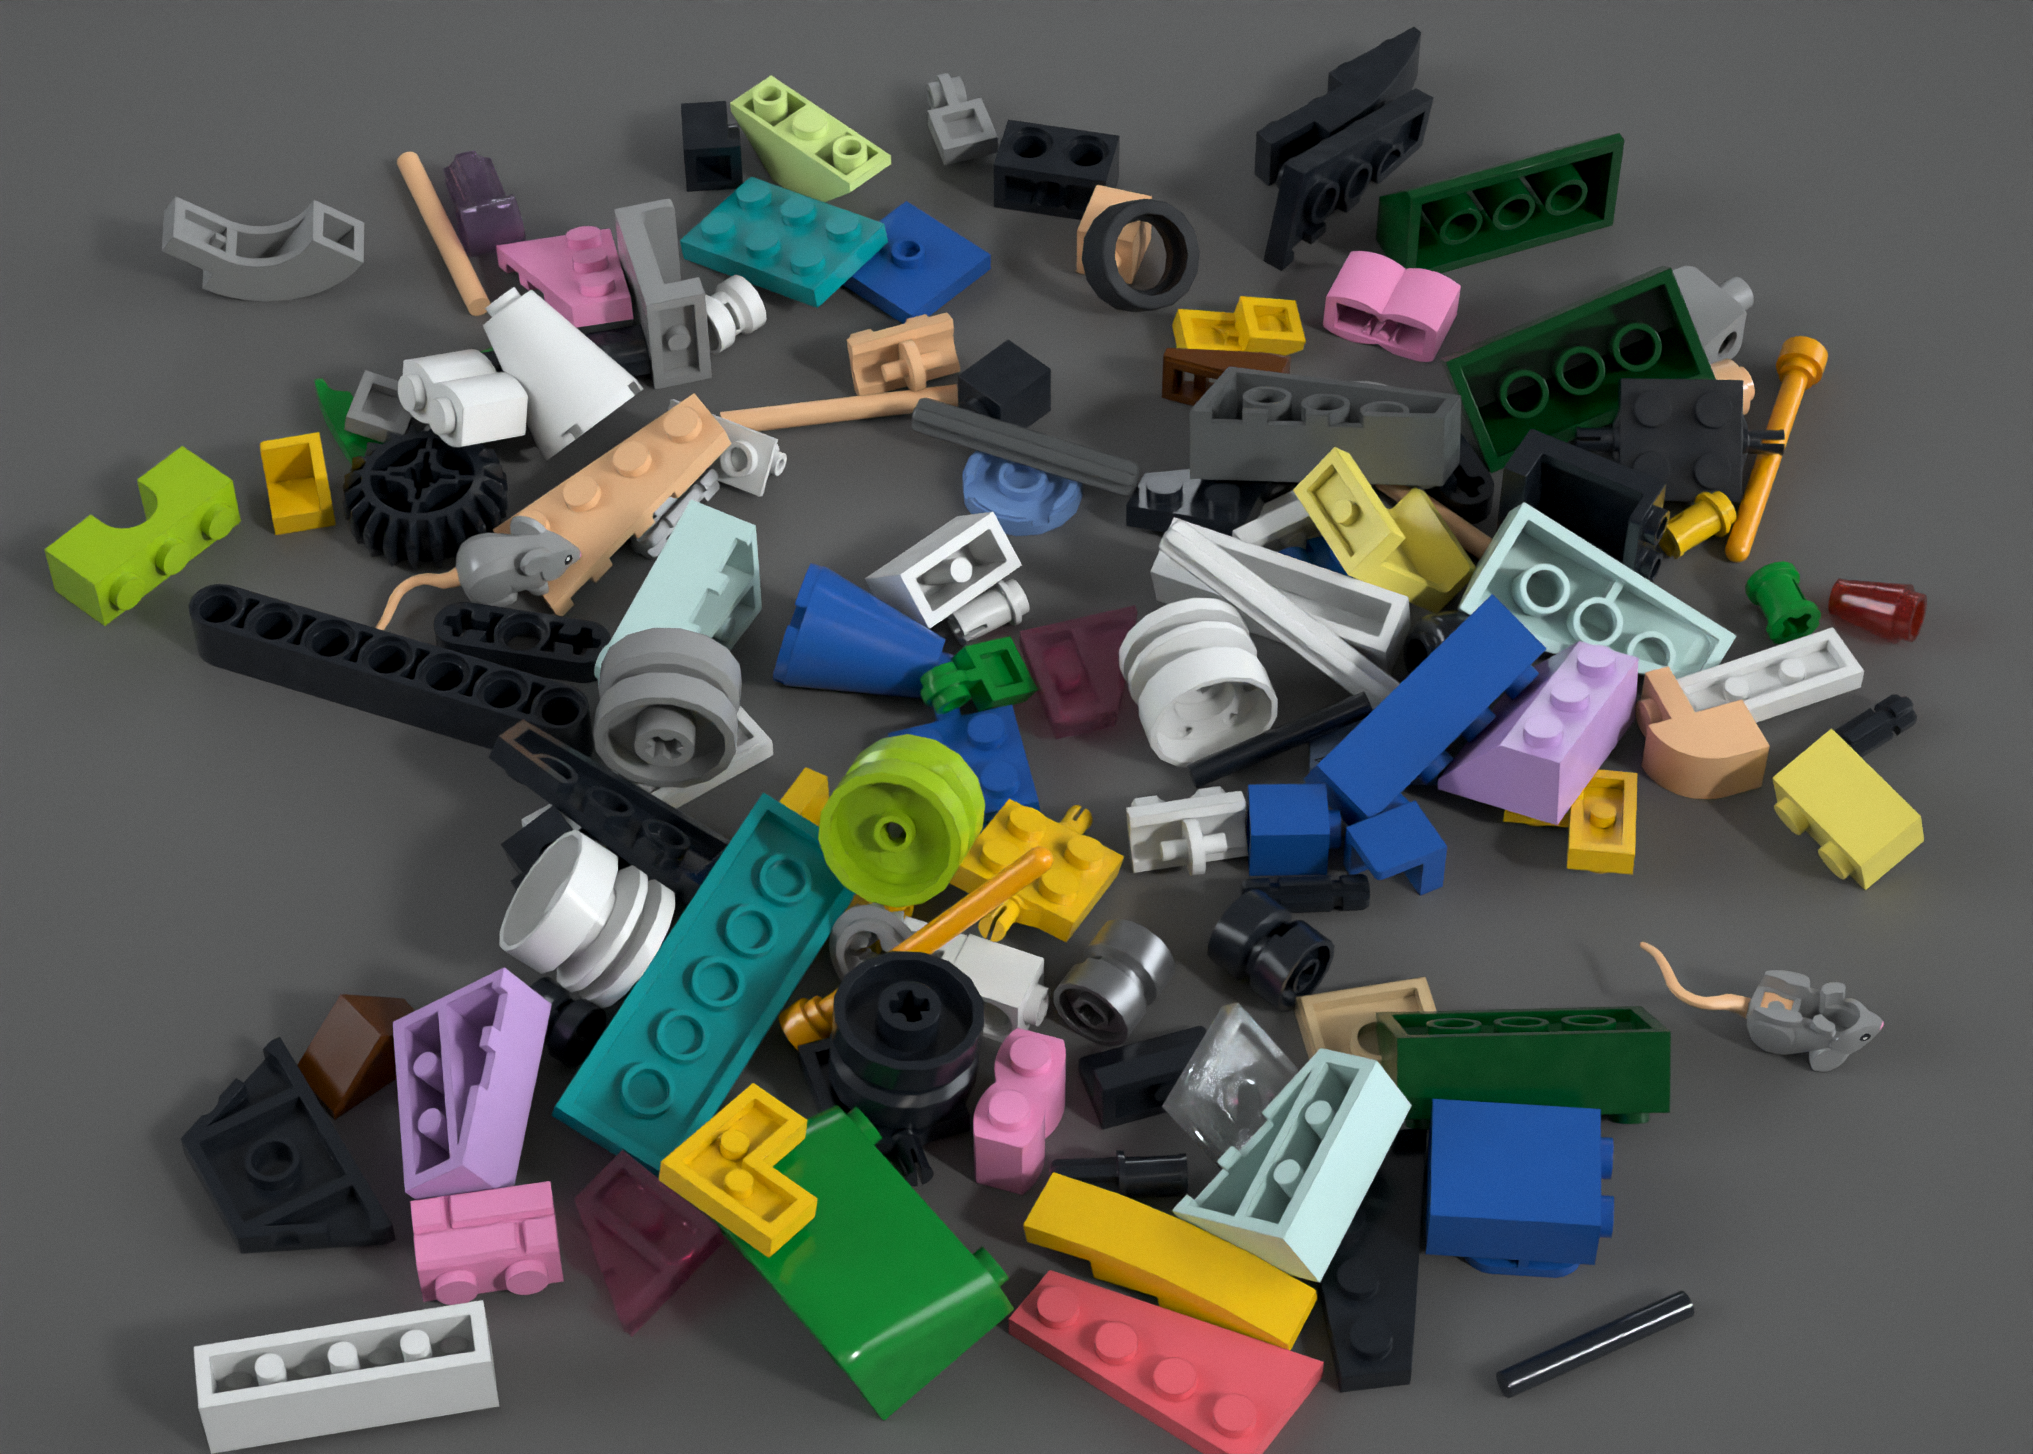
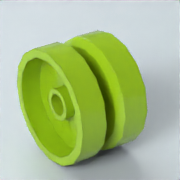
(901, 820)

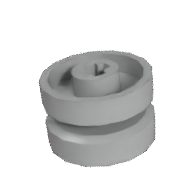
(668, 707)

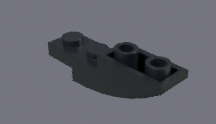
(1352, 94)

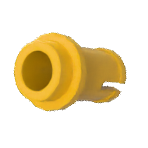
(1707, 517)

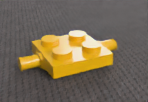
(1060, 896)

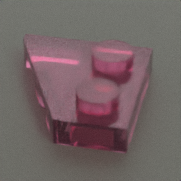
(1079, 669)
(643, 1238)

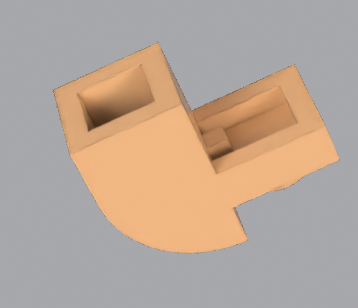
(1701, 751)

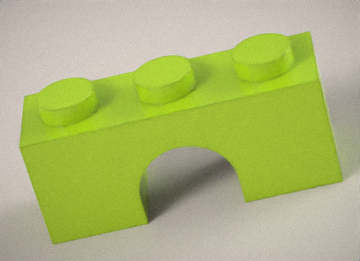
(113, 568)

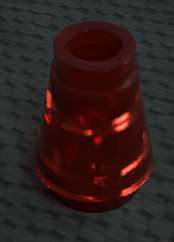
(1880, 608)

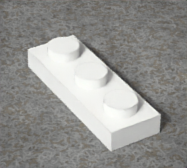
(1778, 677)

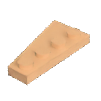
(623, 490)

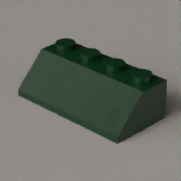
(1503, 207)
(1569, 363)
(1530, 1057)

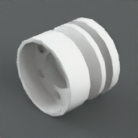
(1196, 679)
(587, 919)

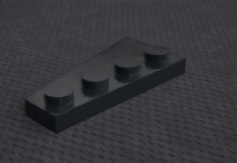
(612, 809)

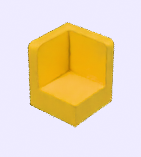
(297, 483)

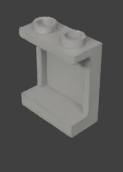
(666, 307)

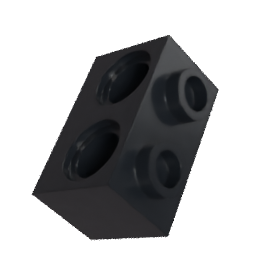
(1052, 168)

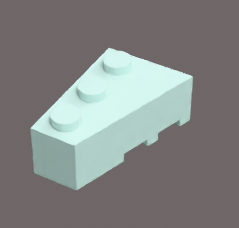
(700, 581)

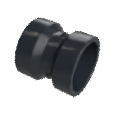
(572, 1024)

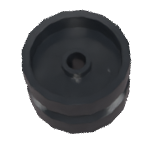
(905, 1039)

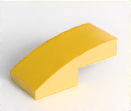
(1254, 326)

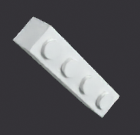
(1356, 611)

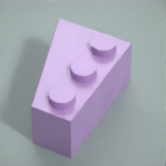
(468, 1085)

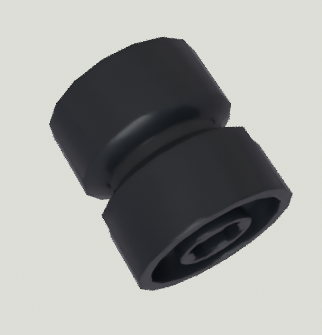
(1263, 945)

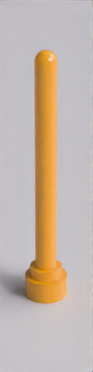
(1799, 367)
(812, 1018)

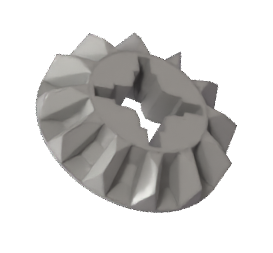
(861, 928)

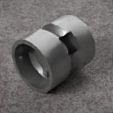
(1114, 984)

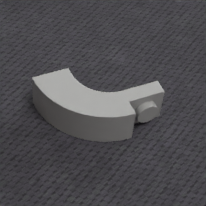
(265, 261)

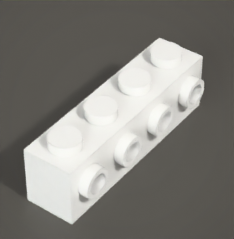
(345, 1376)

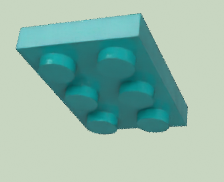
(784, 241)

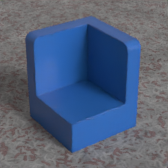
(1396, 844)

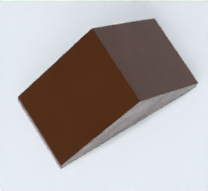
(353, 1051)

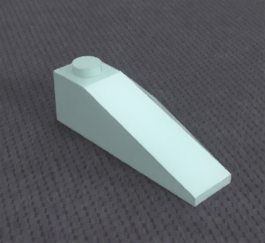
(1579, 593)

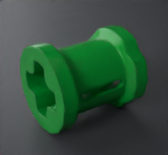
(1782, 602)

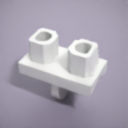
(1186, 830)

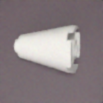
(563, 372)

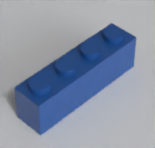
(1427, 712)

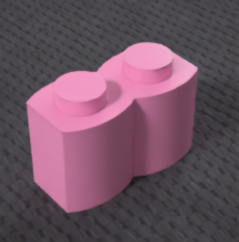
(1391, 306)
(1019, 1111)

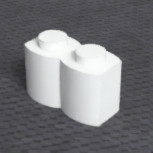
(463, 398)

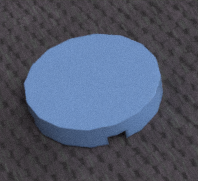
(1019, 495)

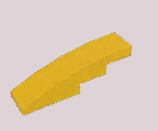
(1170, 1260)

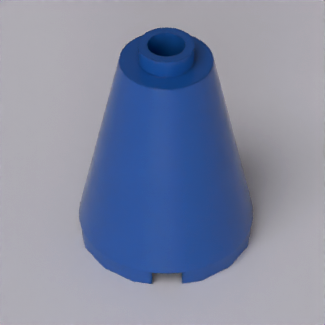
(854, 641)

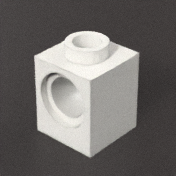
(1008, 983)

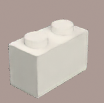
(946, 569)

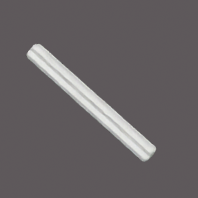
(1276, 613)

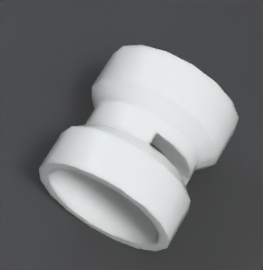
(732, 311)

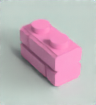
(486, 1243)

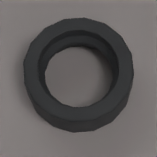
(1180, 249)

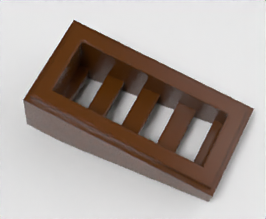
(1207, 365)

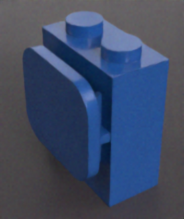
(1517, 1186)

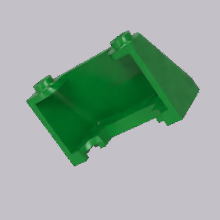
(877, 1267)

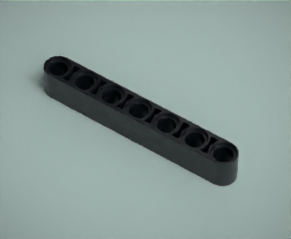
(381, 670)

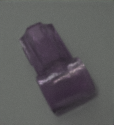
(482, 208)

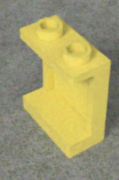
(1392, 548)

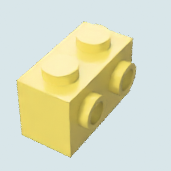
(1846, 810)

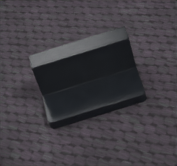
(1137, 1077)

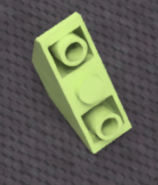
(804, 144)

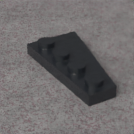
(1339, 171)
(1374, 1274)

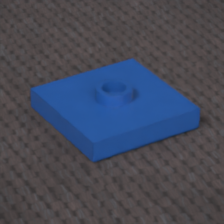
(918, 266)

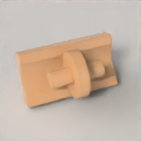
(903, 355)

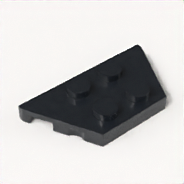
(281, 1166)

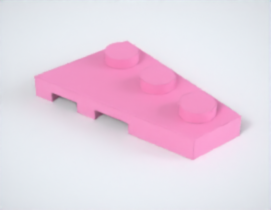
(575, 274)

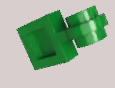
(984, 671)

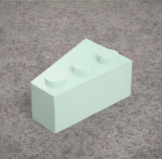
(1306, 1166)

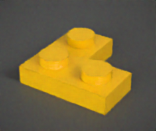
(1599, 824)
(731, 1171)

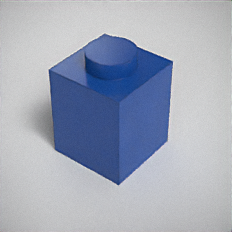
(1290, 829)

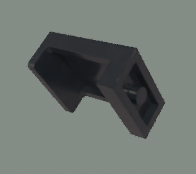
(1591, 497)

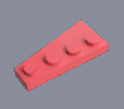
(1174, 1370)

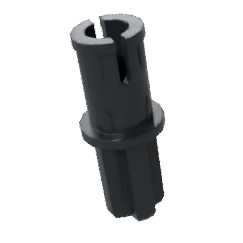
(1130, 1175)

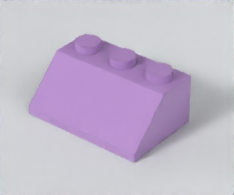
(1550, 735)

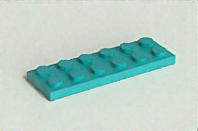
(709, 991)

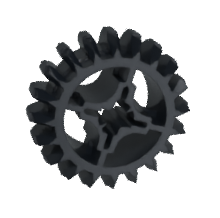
(423, 497)

